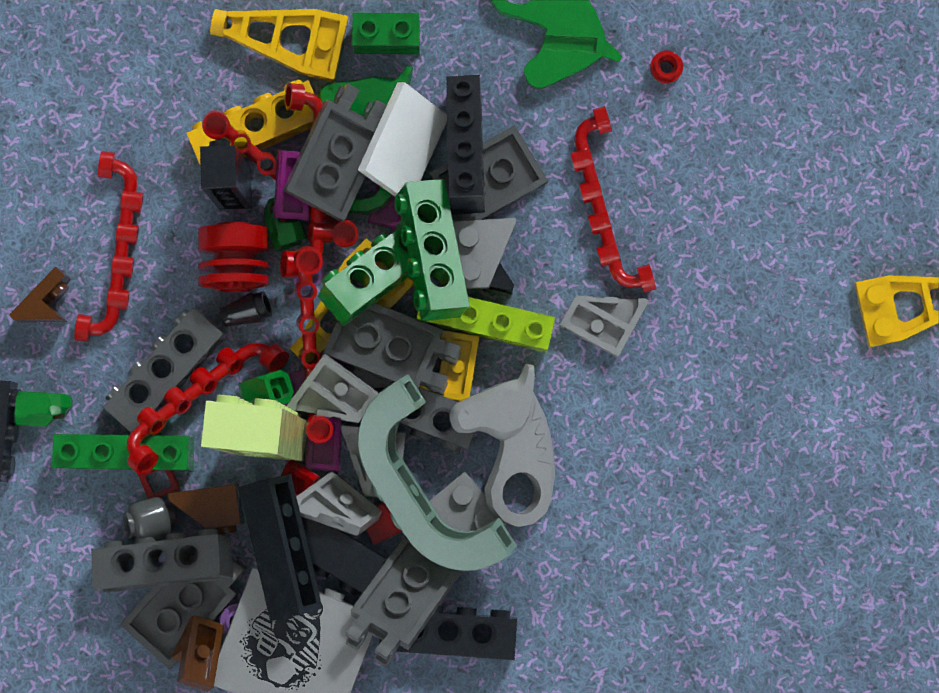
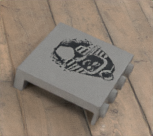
(290, 653)

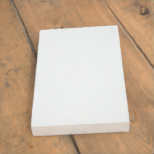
(403, 140)

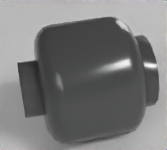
(149, 519)

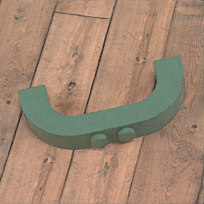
(404, 496)

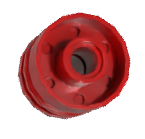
(233, 254)

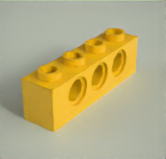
(264, 107)

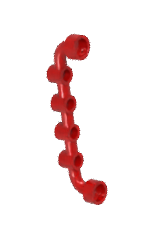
(217, 125)
(600, 220)
(318, 231)
(309, 262)
(121, 264)
(142, 457)

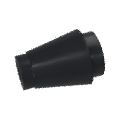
(246, 310)

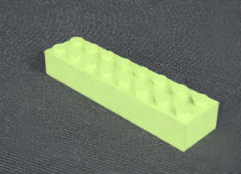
(254, 430)

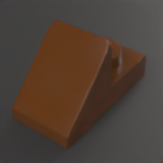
(36, 304)
(198, 653)

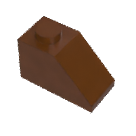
(212, 507)

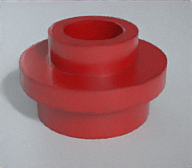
(670, 57)

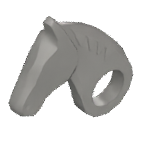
(526, 446)

